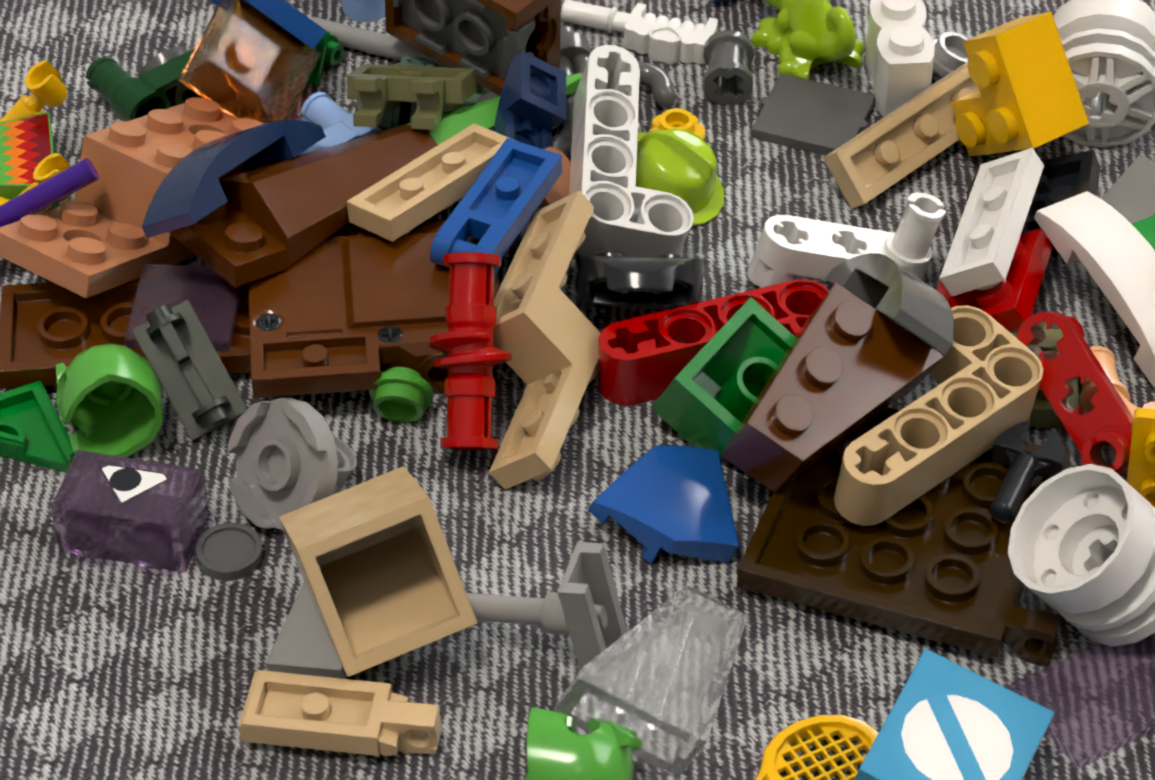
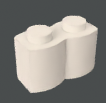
(898, 52)

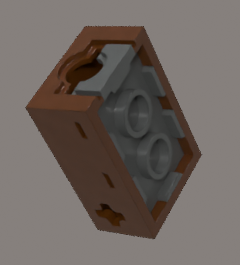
(478, 33)

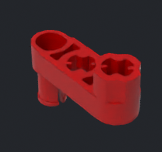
(1109, 419)

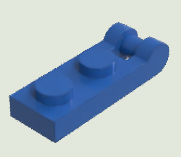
(499, 201)

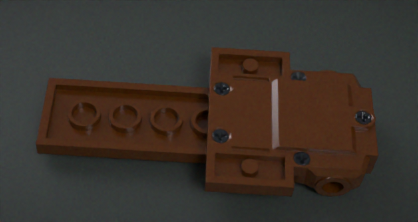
(296, 331)

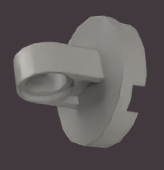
(285, 460)

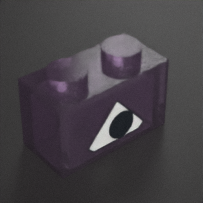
(130, 511)

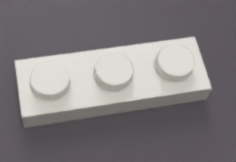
(992, 223)

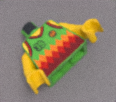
(27, 136)

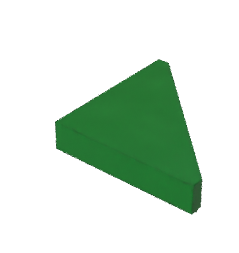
(33, 429)

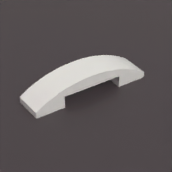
(1114, 257)

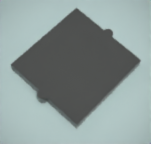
(811, 115)

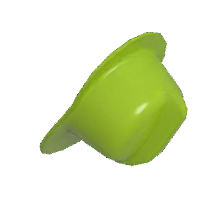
(683, 166)

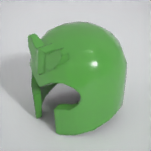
(111, 399)
(561, 753)

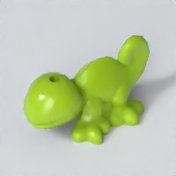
(808, 36)

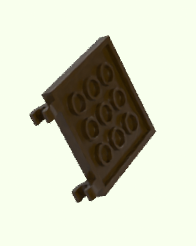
(924, 571)

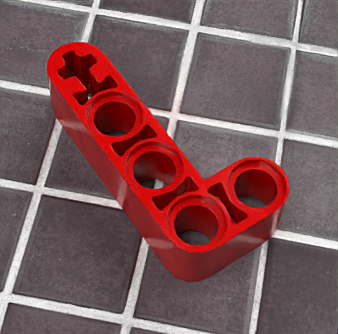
(649, 351)

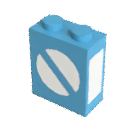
(955, 728)

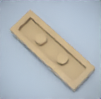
(425, 184)

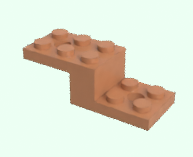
(100, 234)

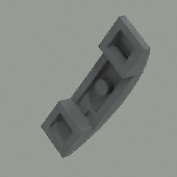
(899, 297)

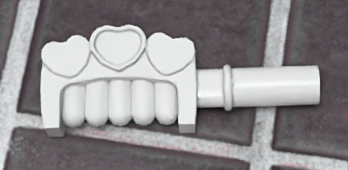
(644, 33)

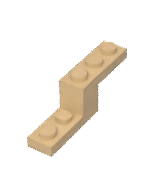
(548, 339)

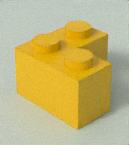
(1023, 88)

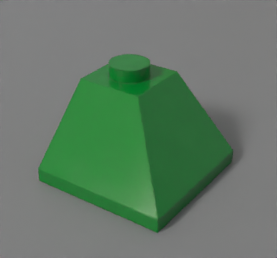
(724, 378)

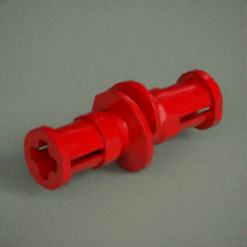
(470, 351)

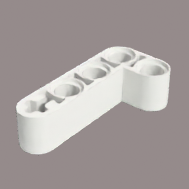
(604, 165)

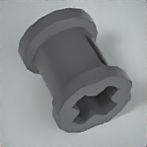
(728, 76)

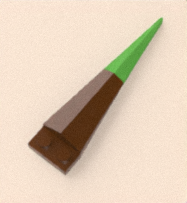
(299, 202)

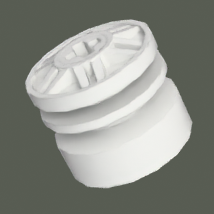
(1113, 67)
(1089, 553)

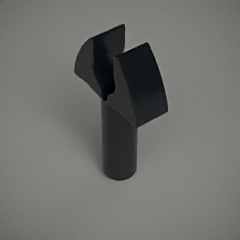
(1010, 450)

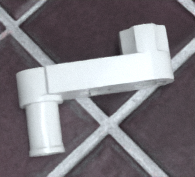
(811, 248)

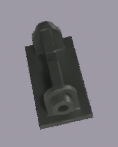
(189, 369)

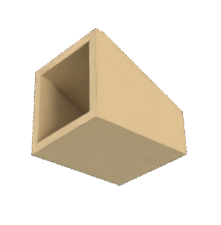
(378, 570)

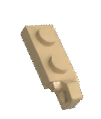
(337, 716)

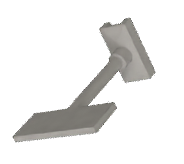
(581, 608)

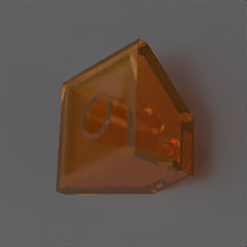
(249, 64)

